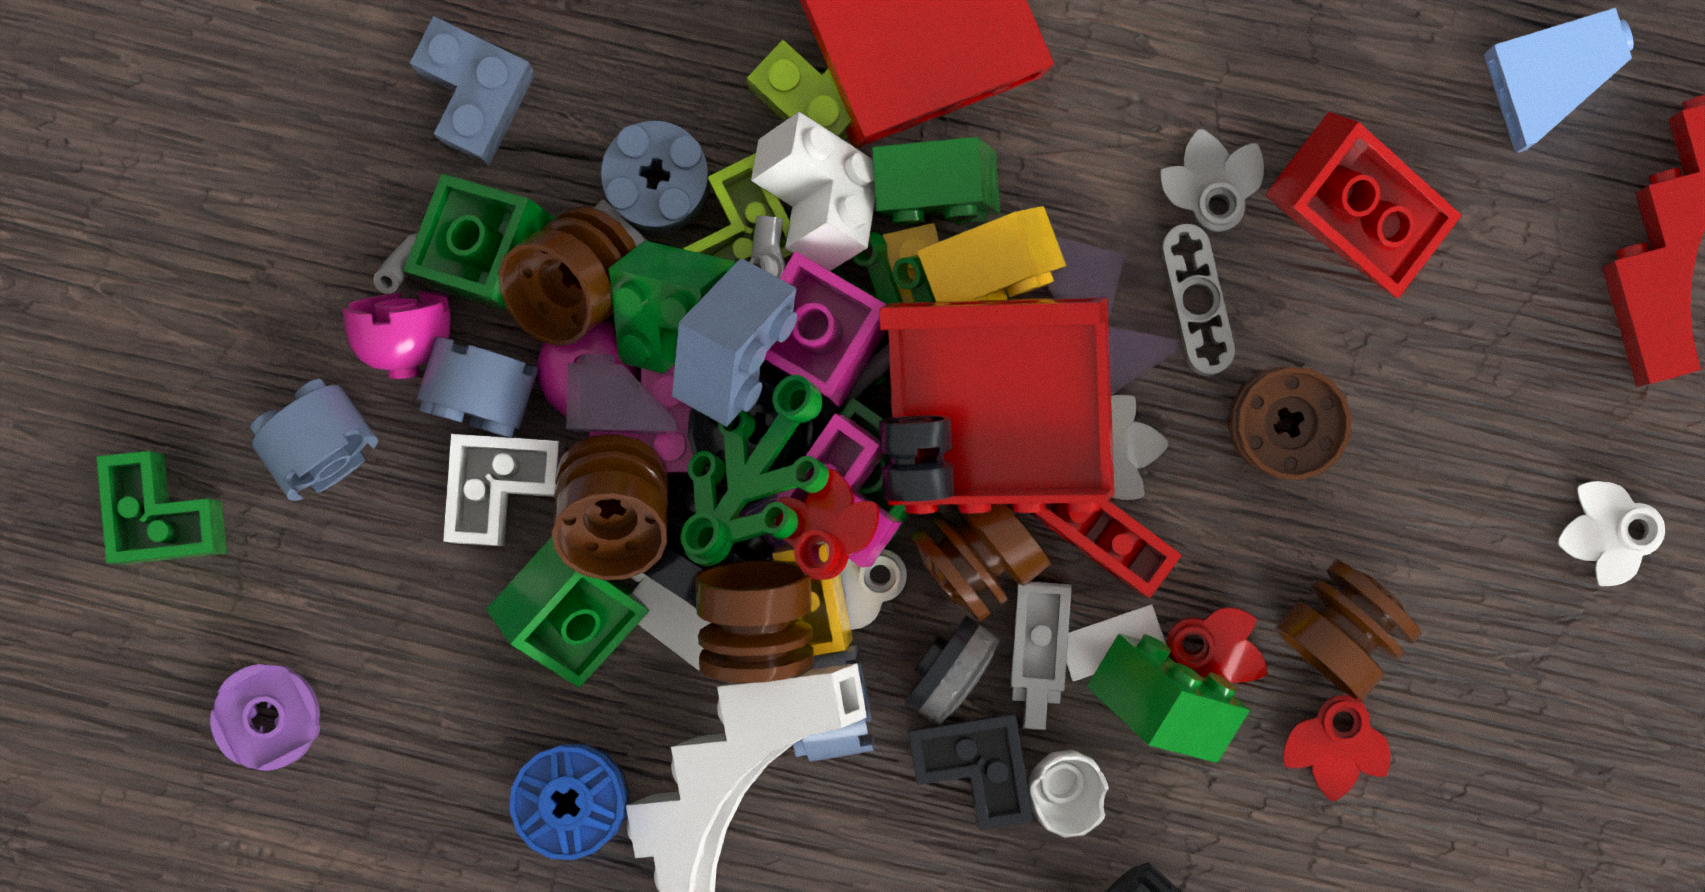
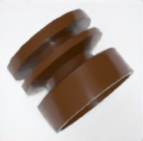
(560, 275)
(1318, 433)
(610, 507)
(979, 553)
(754, 621)
(1349, 630)

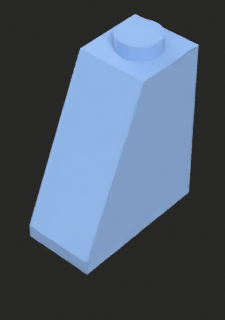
(1554, 71)

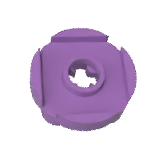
(236, 706)

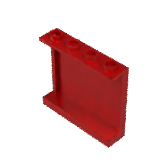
(923, 57)
(1021, 394)

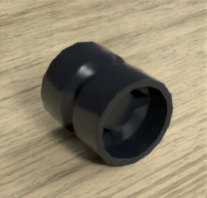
(913, 477)

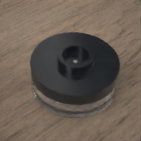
(951, 670)

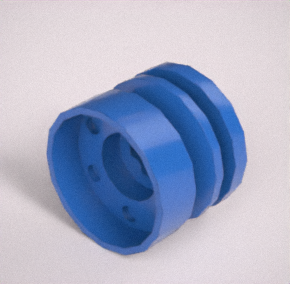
(601, 801)

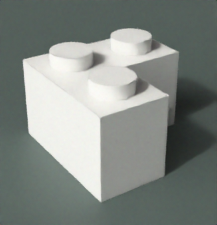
(824, 184)
(482, 477)

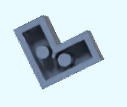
(485, 87)
(727, 341)

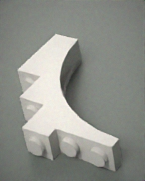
(716, 770)

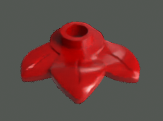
(831, 519)
(1224, 645)
(1335, 755)

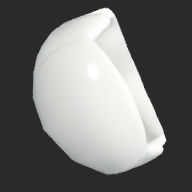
(1067, 793)

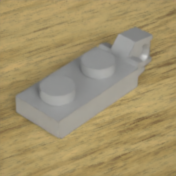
(1040, 648)

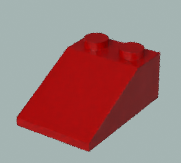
(1363, 203)

